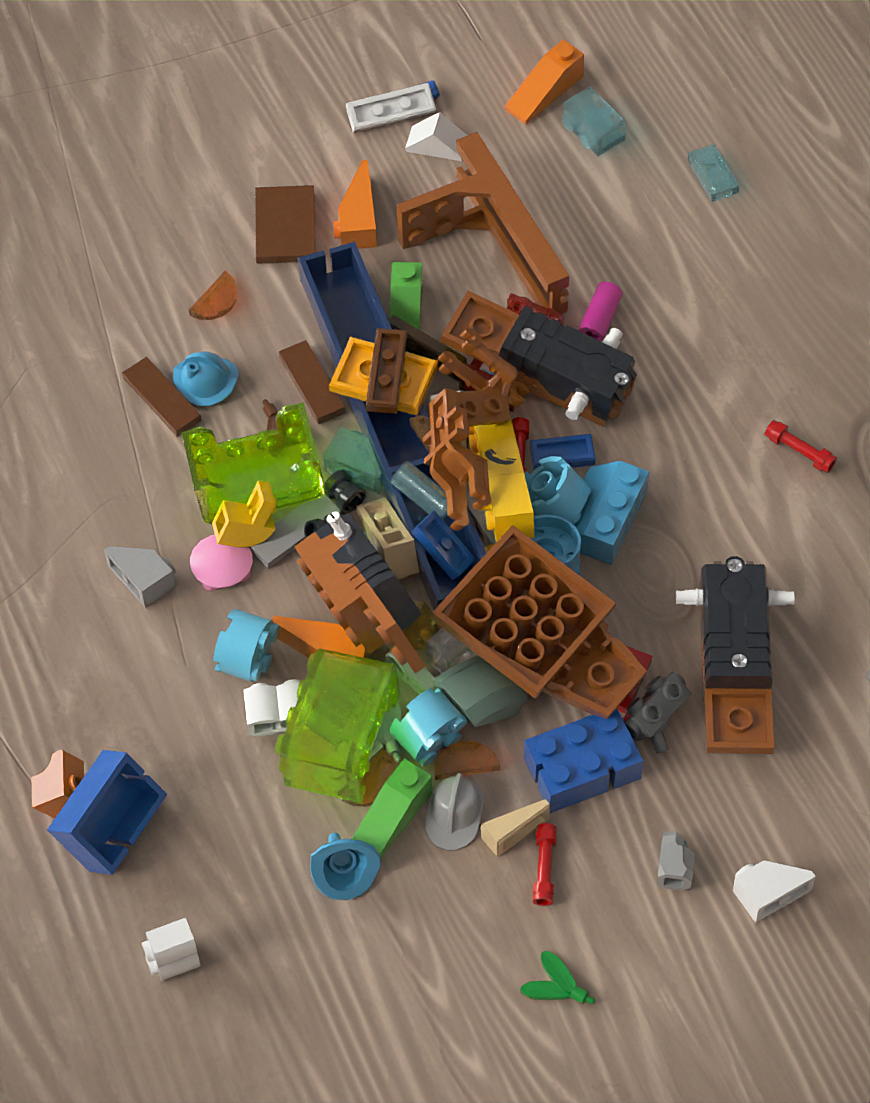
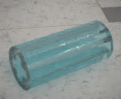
(420, 489)

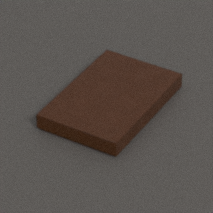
(284, 223)

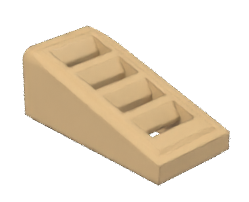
(509, 829)

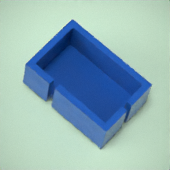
(579, 758)
(107, 809)

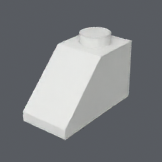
(770, 887)

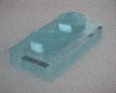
(713, 172)

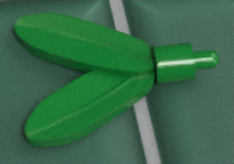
(562, 984)

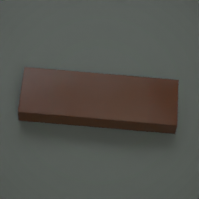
(386, 371)
(311, 382)
(161, 396)

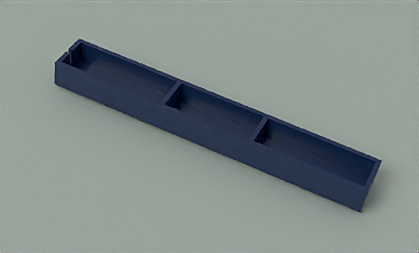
(347, 308)

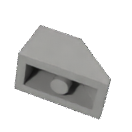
(141, 572)

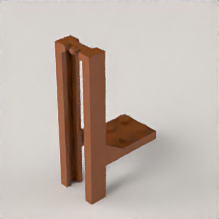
(495, 210)

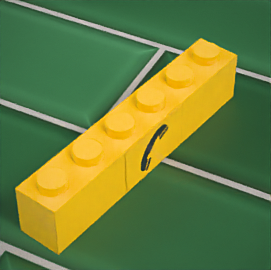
(507, 481)

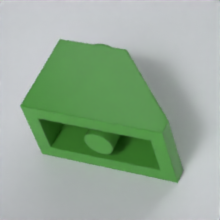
(407, 292)

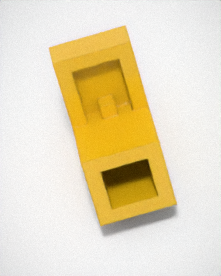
(248, 523)

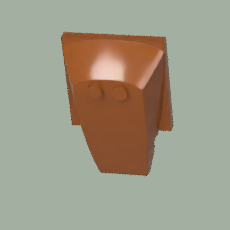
(541, 626)

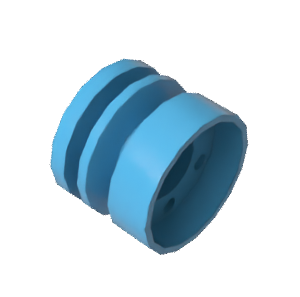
(559, 539)

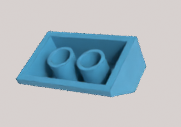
(610, 508)

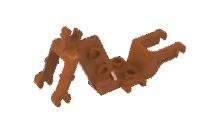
(457, 411)

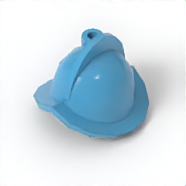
(205, 378)
(344, 867)

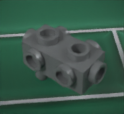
(649, 715)

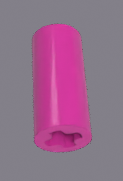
(601, 310)

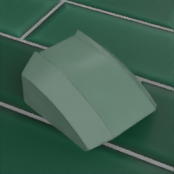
(481, 691)

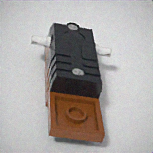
(550, 359)
(736, 654)

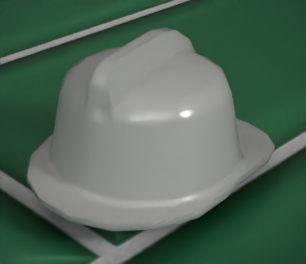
(454, 813)

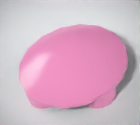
(220, 565)

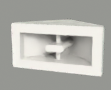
(435, 138)

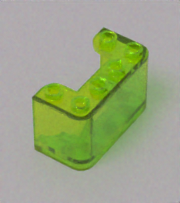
(275, 456)
(336, 723)

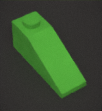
(395, 806)

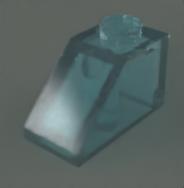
(354, 453)

